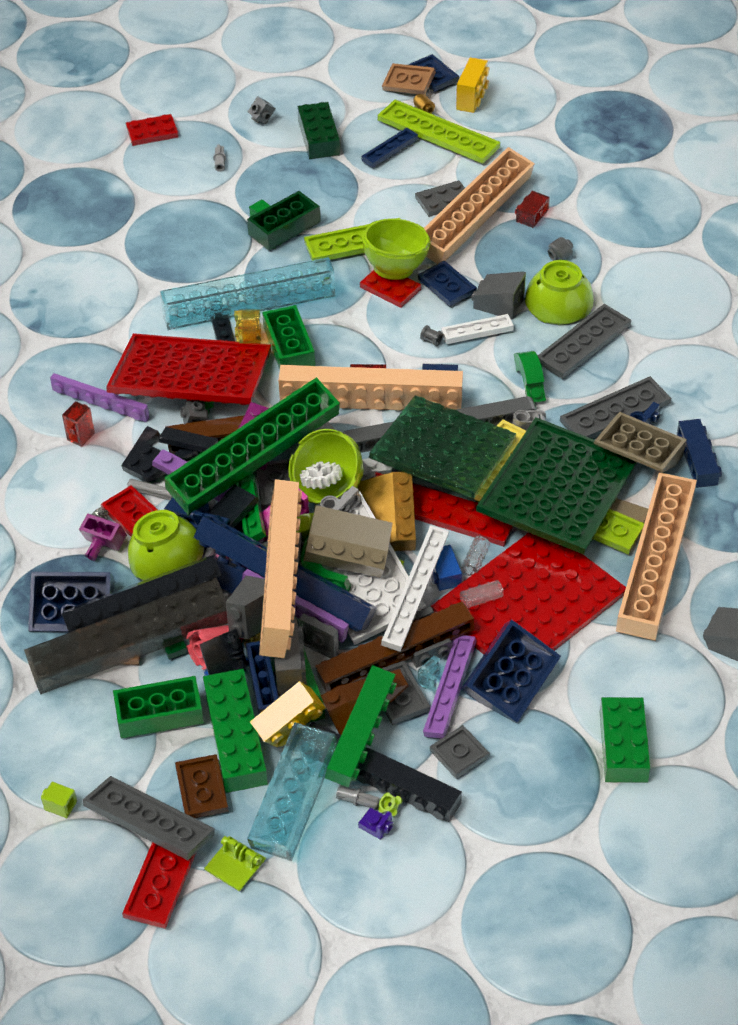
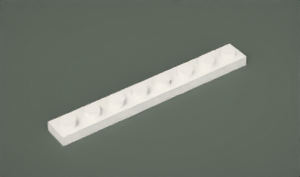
(414, 588)

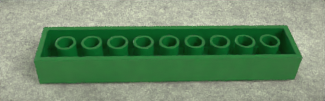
(252, 446)

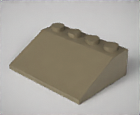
(642, 442)
(348, 541)

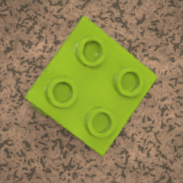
(234, 863)

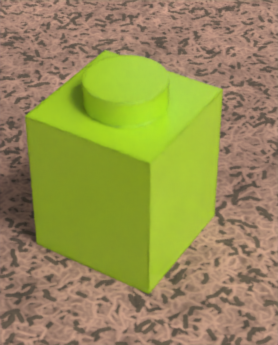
(58, 799)

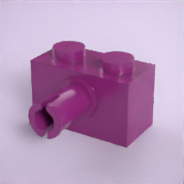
(101, 534)

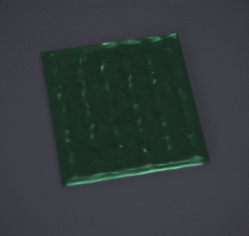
(443, 446)

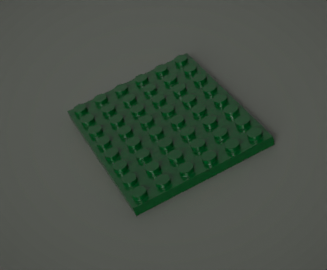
(557, 485)

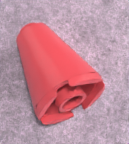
(202, 635)

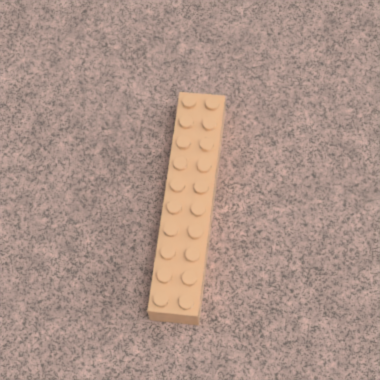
(477, 203)
(376, 386)
(656, 557)
(280, 568)

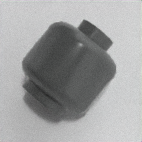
(560, 249)

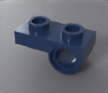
(650, 416)

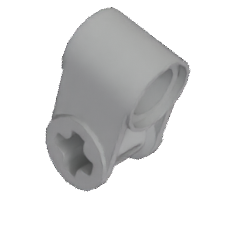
(524, 418)

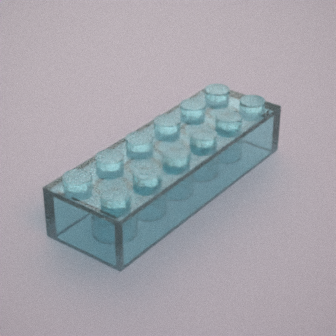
(292, 791)

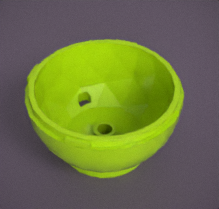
(395, 247)
(559, 293)
(168, 538)

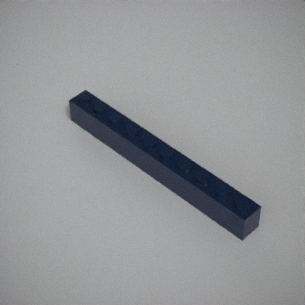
(309, 585)

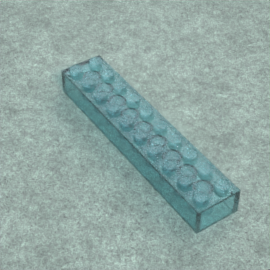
(254, 290)

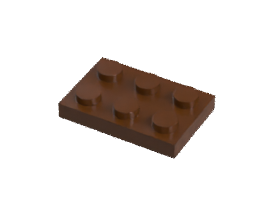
(201, 786)

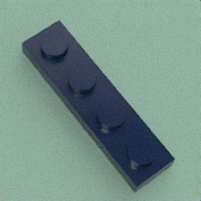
(389, 147)

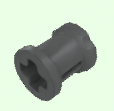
(431, 335)

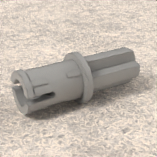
(219, 158)
(357, 797)

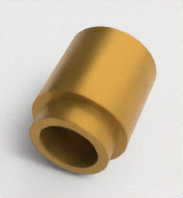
(423, 103)

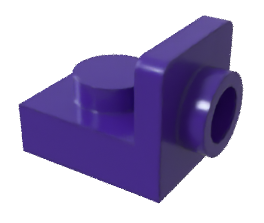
(376, 823)

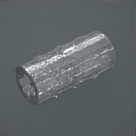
(475, 555)
(482, 594)

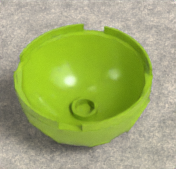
(325, 447)

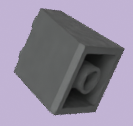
(500, 293)
(246, 607)
(722, 632)

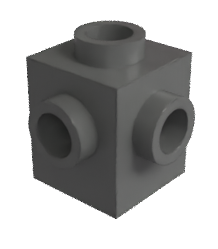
(261, 110)
(194, 411)

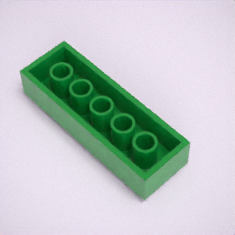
(234, 735)

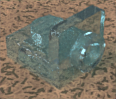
(428, 673)

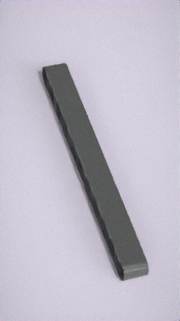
(493, 413)

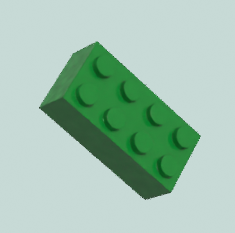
(288, 337)
(158, 707)
(624, 740)

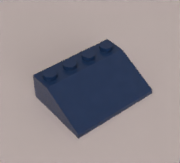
(59, 591)
(511, 671)

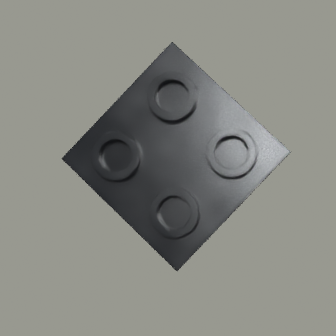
(224, 653)

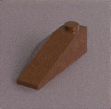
(342, 699)

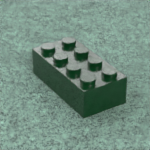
(318, 130)
(283, 220)

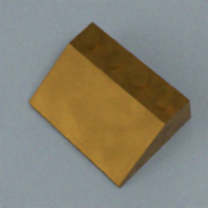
(392, 501)

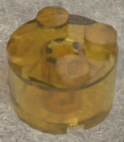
(248, 326)

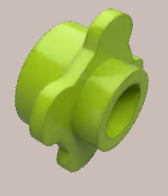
(384, 803)

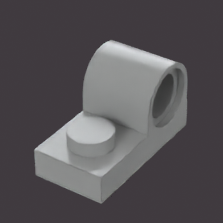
(346, 503)

